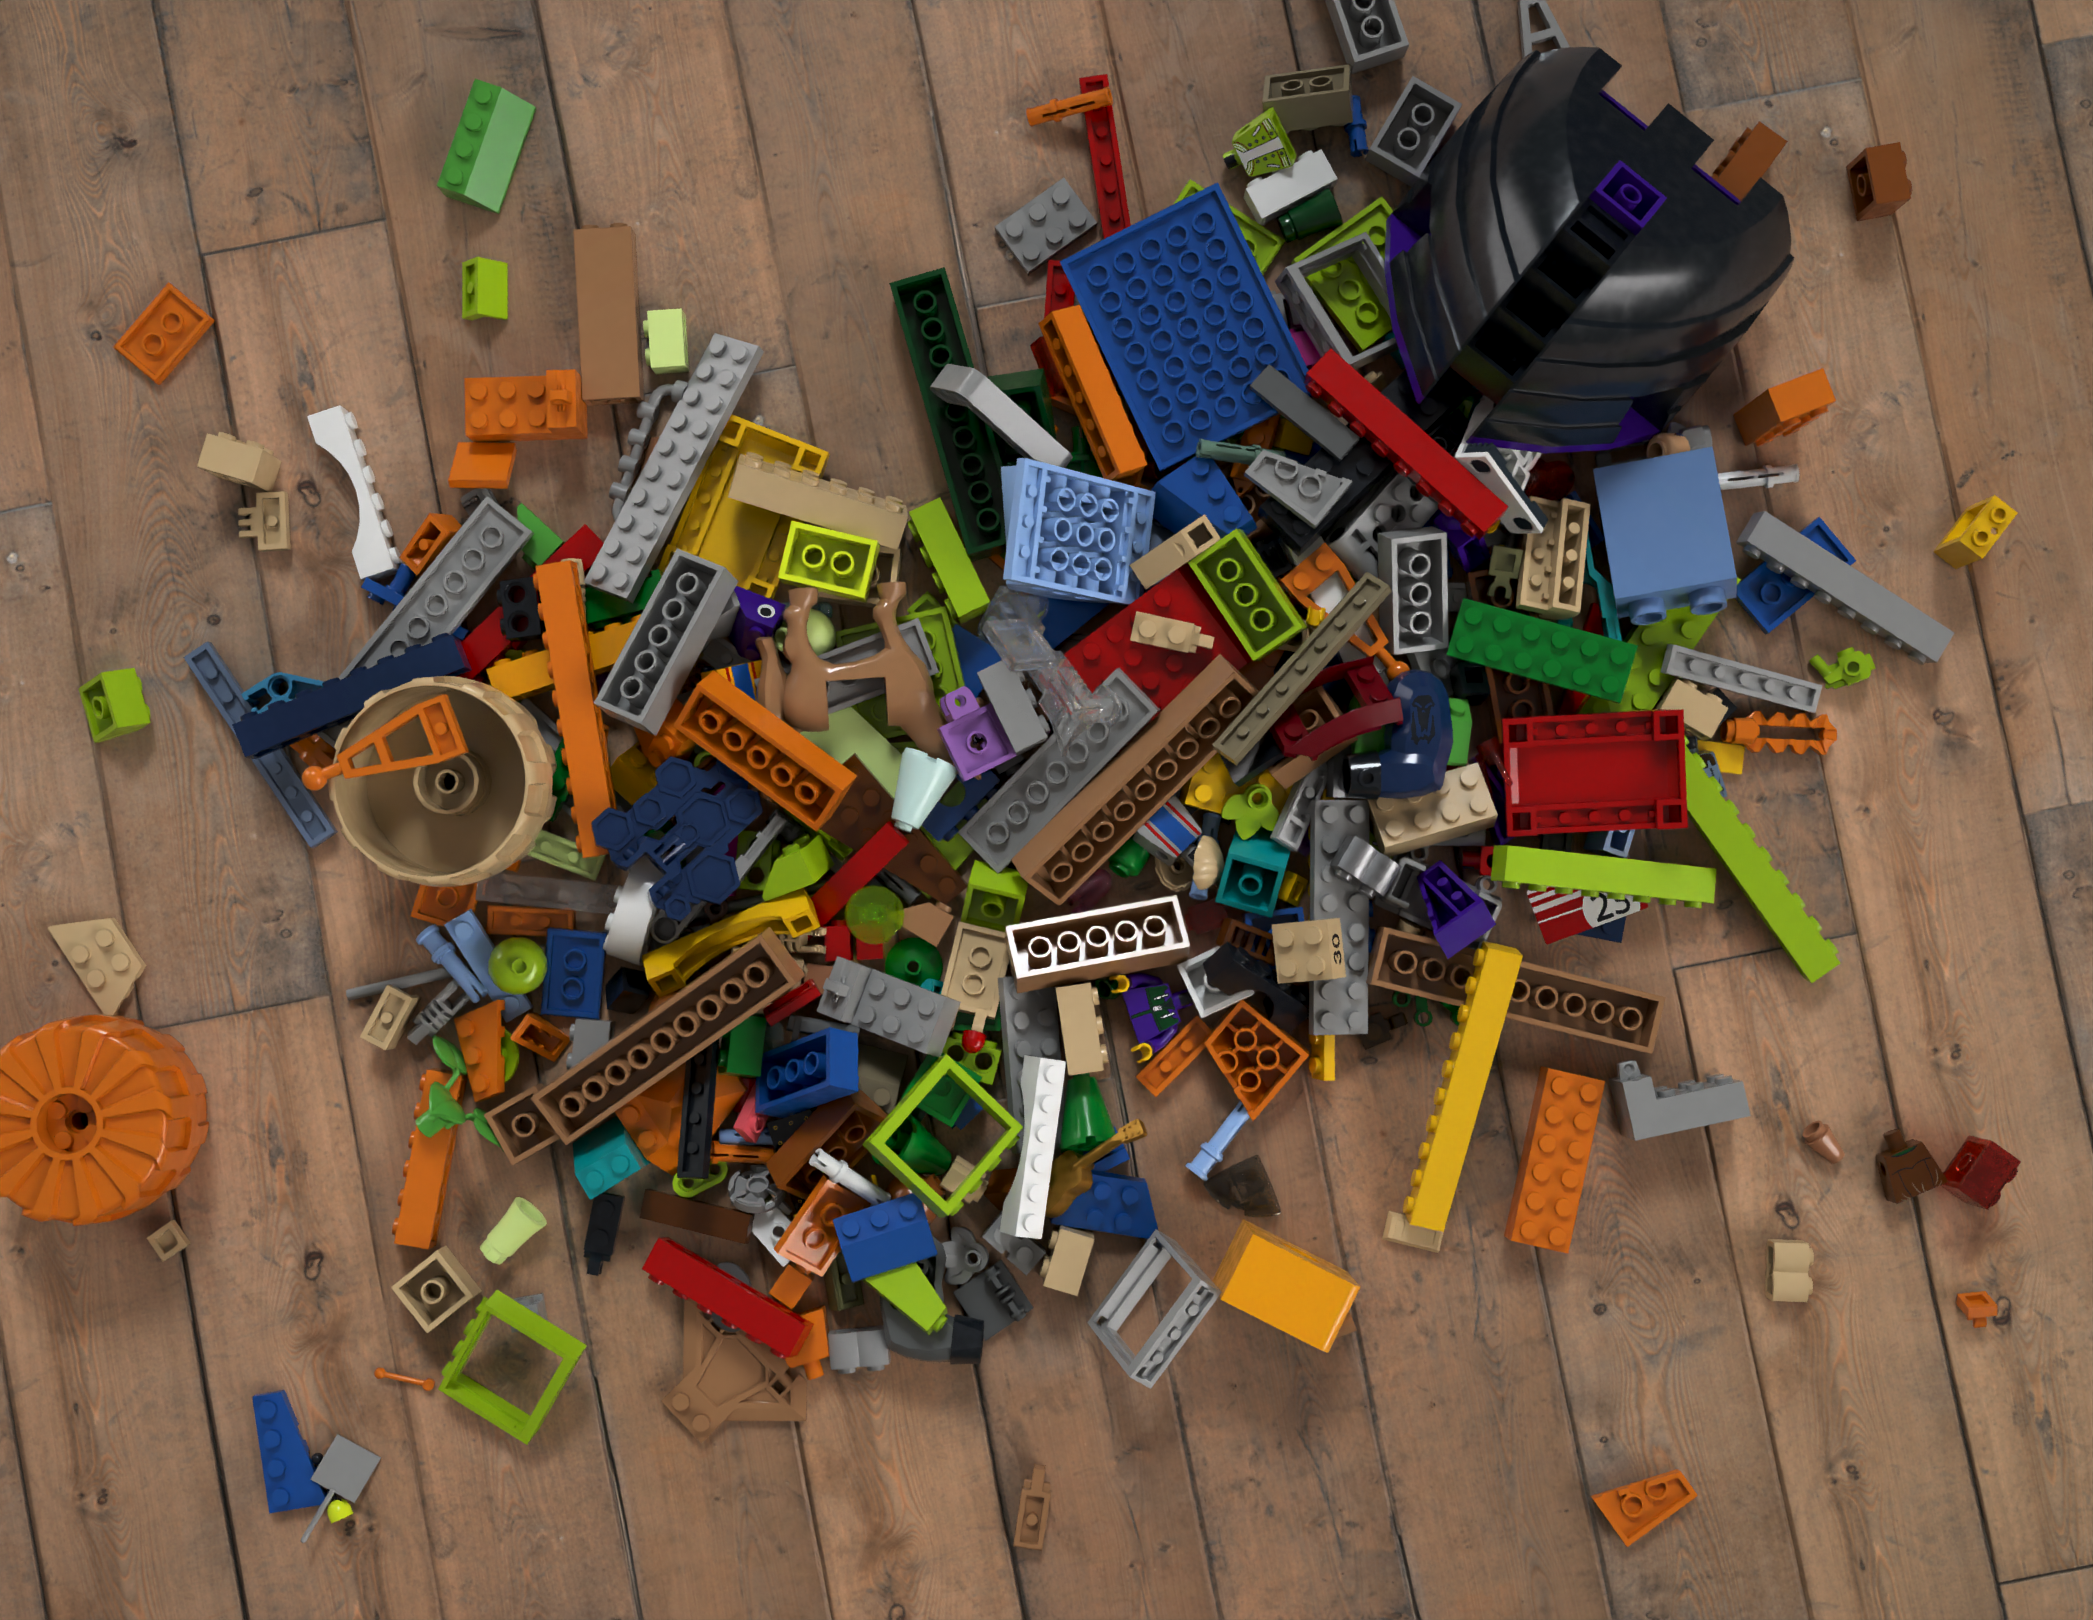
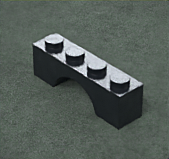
(1235, 970)

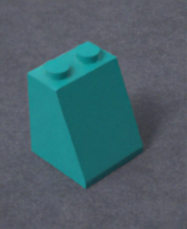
(1253, 873)
(606, 1157)

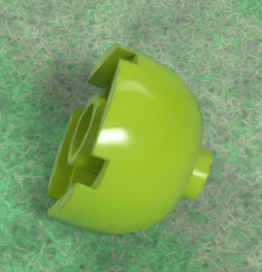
(517, 965)

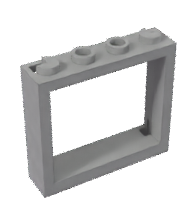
(1311, 313)
(1175, 1326)

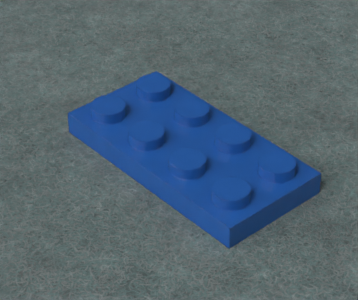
(1771, 596)

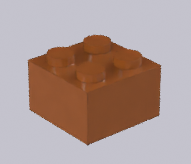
(1879, 181)

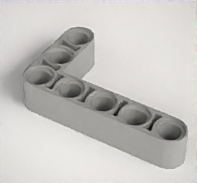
(973, 390)

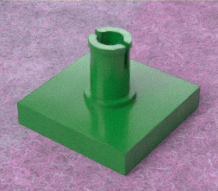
(946, 1098)

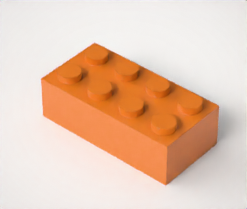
(1785, 408)

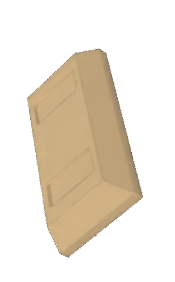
(1400, 1231)

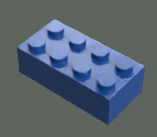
(808, 1073)

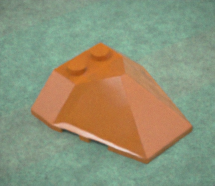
(656, 1115)

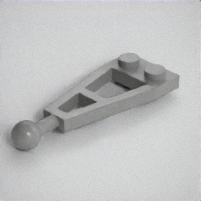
(1552, 32)

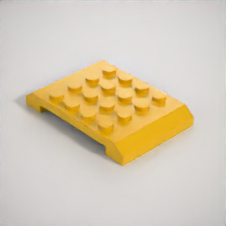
(732, 532)

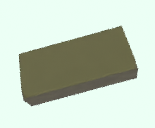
(839, 1287)

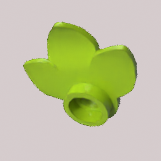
(1251, 815)

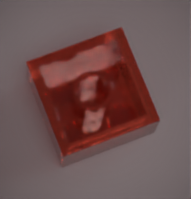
(1980, 1172)

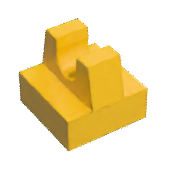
(1292, 888)

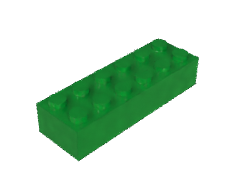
(1542, 650)

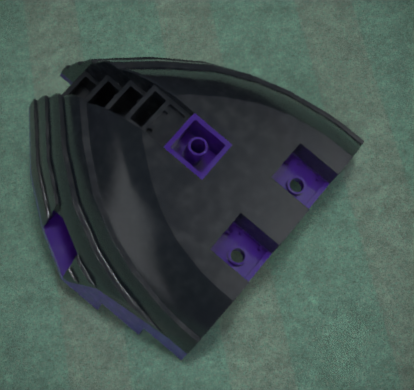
(1576, 261)

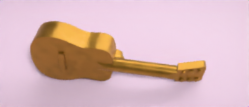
(1072, 1171)

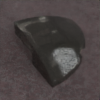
(1246, 1188)

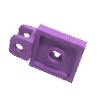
(969, 721)

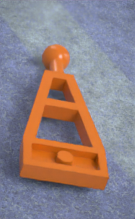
(1314, 572)
(440, 728)

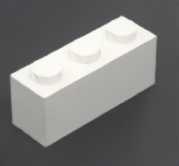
(1289, 186)

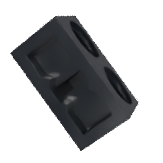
(514, 611)

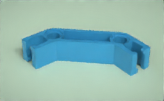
(271, 686)

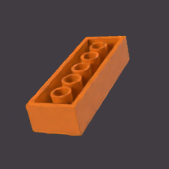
(764, 750)
(1554, 1159)

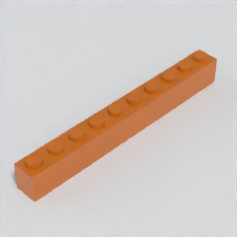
(575, 696)

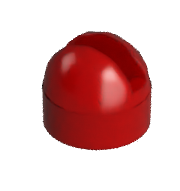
(973, 1041)

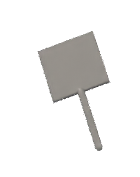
(343, 1472)

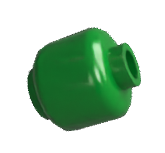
(1128, 859)

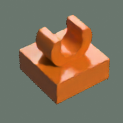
(1977, 1307)

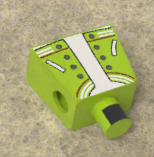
(1261, 146)

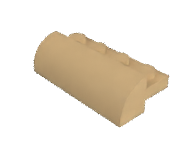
(1555, 561)

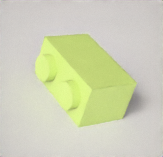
(666, 341)

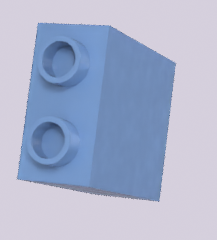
(1666, 535)

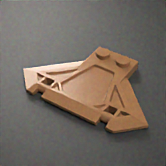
(730, 1379)

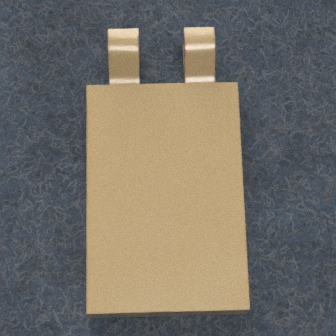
(973, 972)

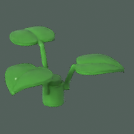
(443, 1108)

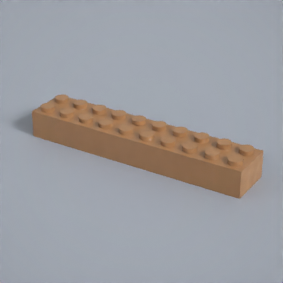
(1134, 783)
(1538, 998)
(668, 1036)

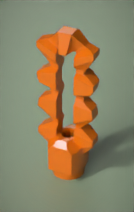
(1747, 730)

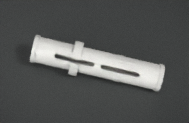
(1786, 475)
(840, 1172)

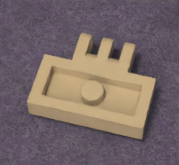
(268, 521)

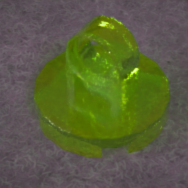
(874, 914)

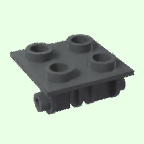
(994, 1298)

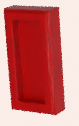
(791, 1002)

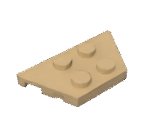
(101, 959)

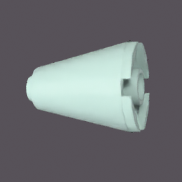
(919, 787)

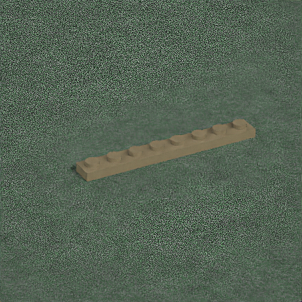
(1301, 668)

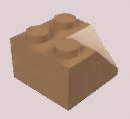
(521, 1126)

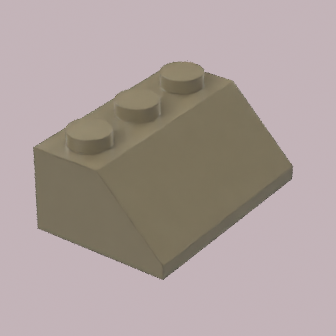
(1311, 97)
(881, 1075)

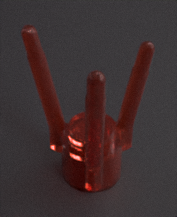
(1492, 753)

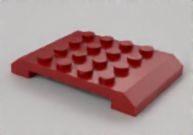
(1154, 669)
(1595, 772)

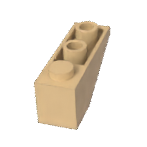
(1175, 551)

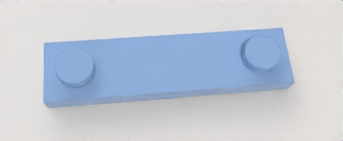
(476, 949)

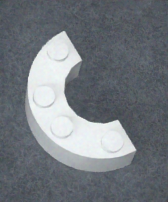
(634, 913)

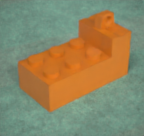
(525, 407)

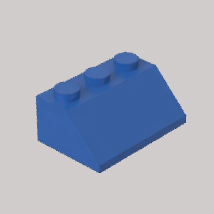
(885, 1237)

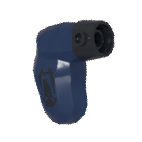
(1413, 751)

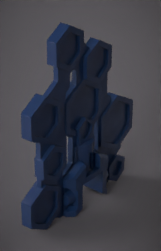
(701, 822)

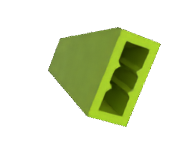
(911, 1295)

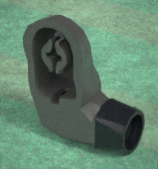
(956, 1342)

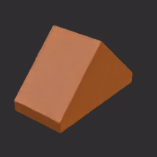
(540, 1036)

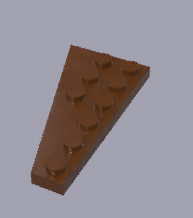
(866, 811)

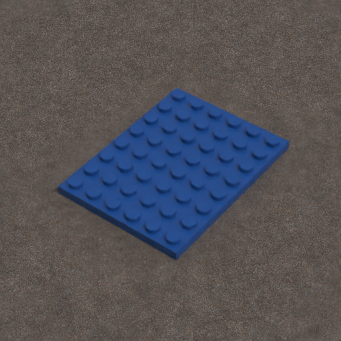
(1185, 324)

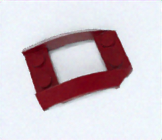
(1376, 709)

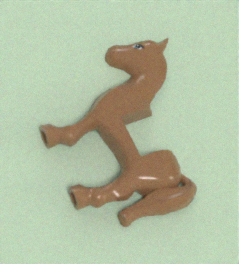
(803, 692)

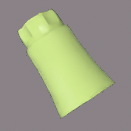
(512, 1230)

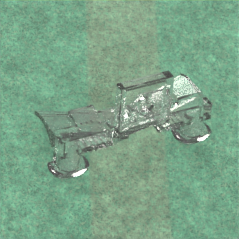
(1016, 633)

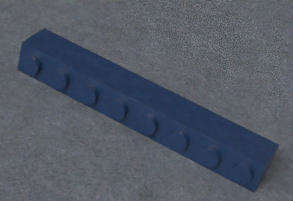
(343, 699)

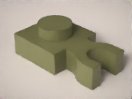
(1504, 565)

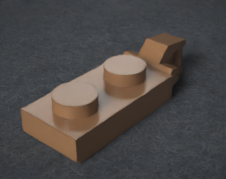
(1033, 1511)

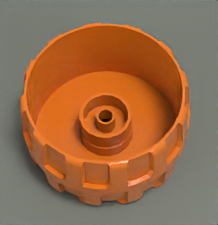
(140, 1108)

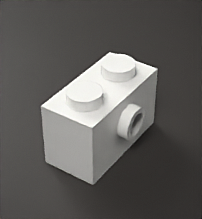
(771, 1226)

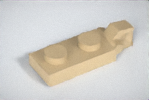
(1169, 633)

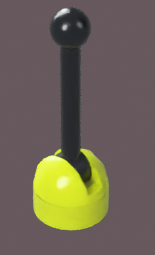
(338, 1507)

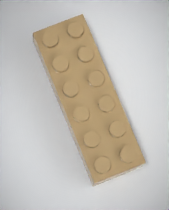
(818, 500)

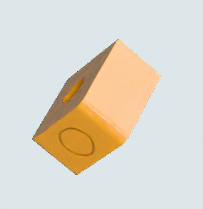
(1285, 1286)

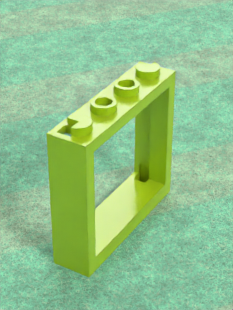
(876, 1141)
(487, 1403)

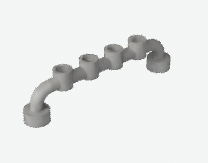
(639, 440)

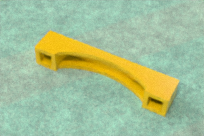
(675, 962)

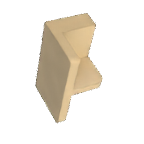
(390, 1018)

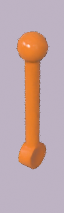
(427, 1384)

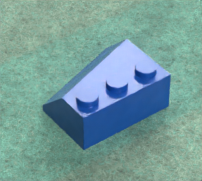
(1199, 490)

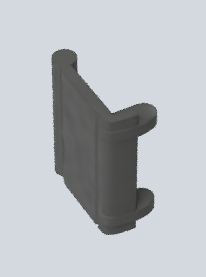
(808, 1025)

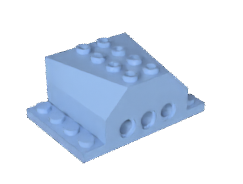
(1073, 533)

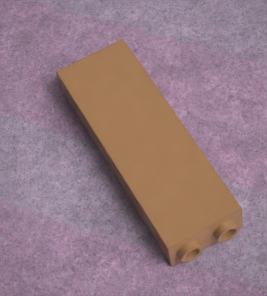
(608, 315)

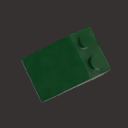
(1032, 395)

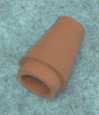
(1823, 1141)

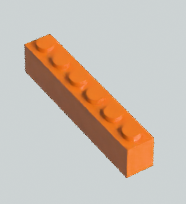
(1092, 393)
(427, 1170)

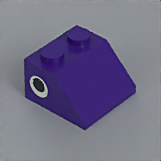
(755, 619)

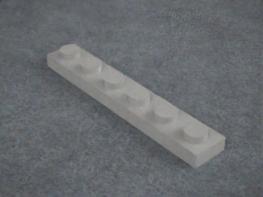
(1741, 678)

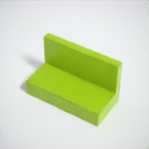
(484, 289)

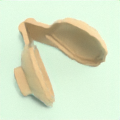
(1207, 868)

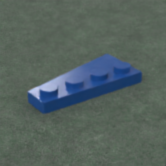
(284, 1455)

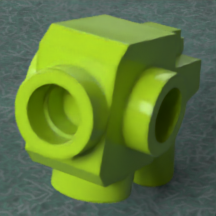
(1850, 668)

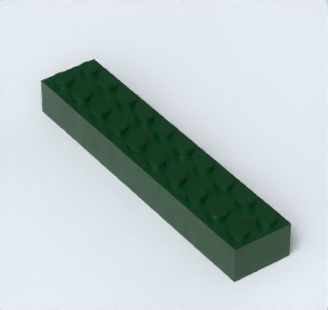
(961, 437)

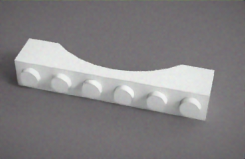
(373, 547)
(1027, 1199)

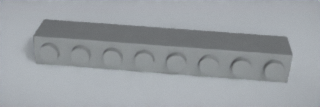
(1844, 587)

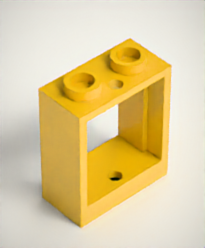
(1971, 534)

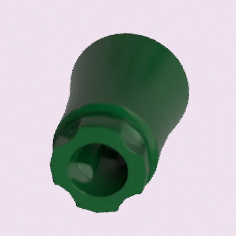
(1310, 217)

